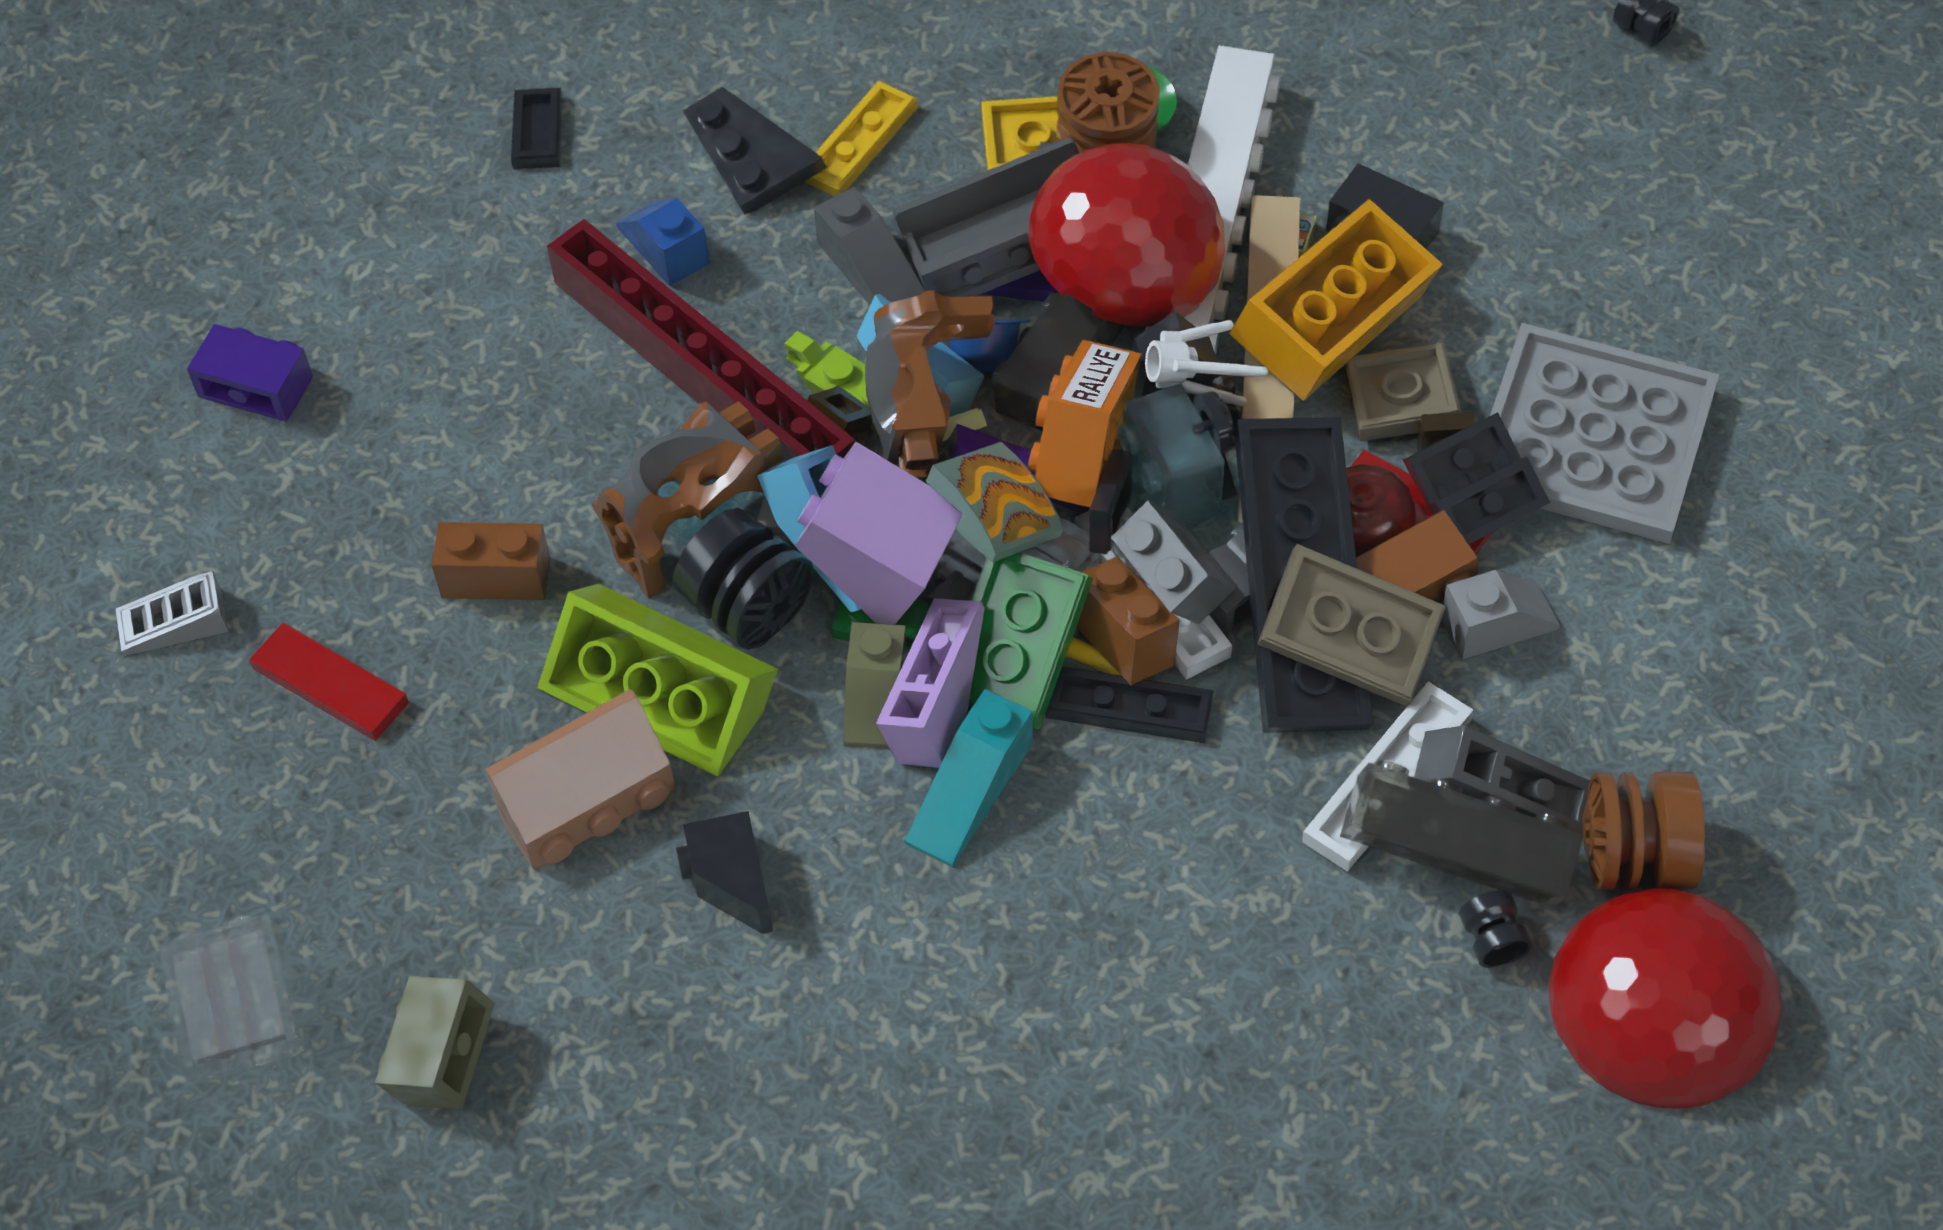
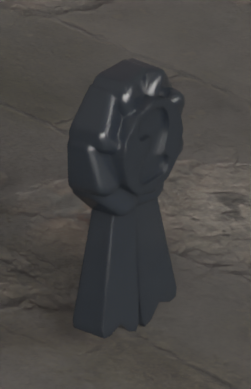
(1220, 425)

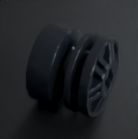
(742, 578)

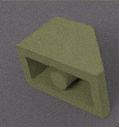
(871, 670)

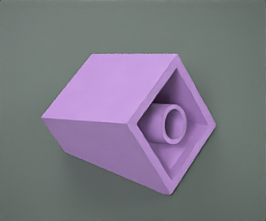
(876, 532)

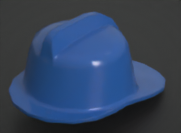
(987, 353)

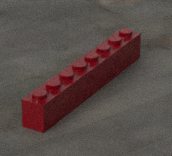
(685, 342)

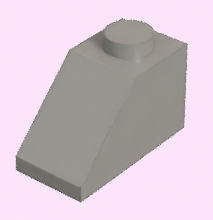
(1495, 612)

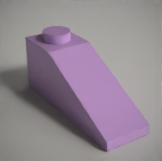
(933, 684)

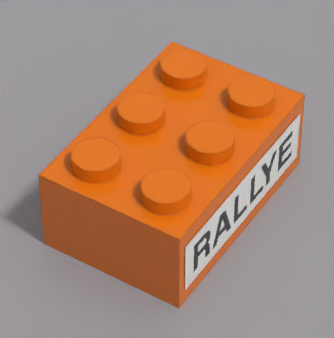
(1082, 420)

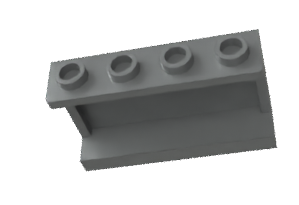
(978, 229)

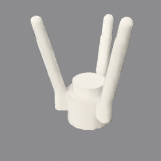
(1172, 362)

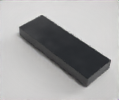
(1139, 708)

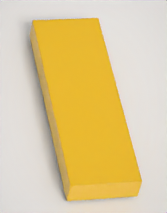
(862, 137)

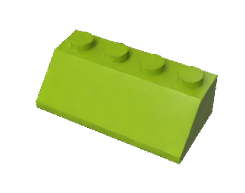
(691, 686)

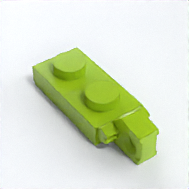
(826, 367)

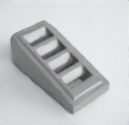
(192, 625)

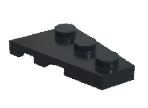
(750, 150)

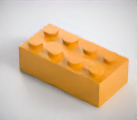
(1335, 299)

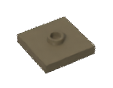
(1397, 387)

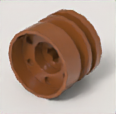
(1107, 101)
(1653, 830)

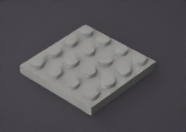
(1605, 428)

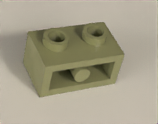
(435, 1042)

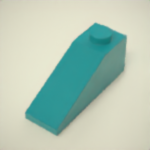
(971, 776)

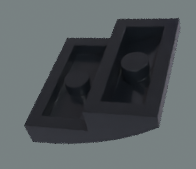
(1477, 479)

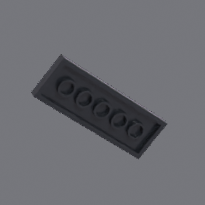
(1289, 496)

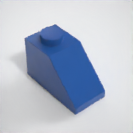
(667, 238)

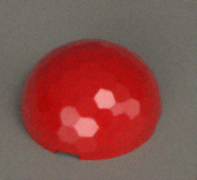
(1128, 233)
(1665, 998)

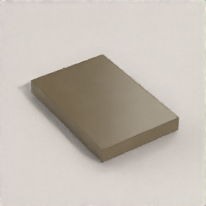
(1351, 625)

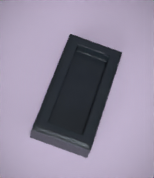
(536, 128)
(1110, 501)

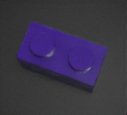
(250, 372)

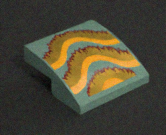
(998, 501)

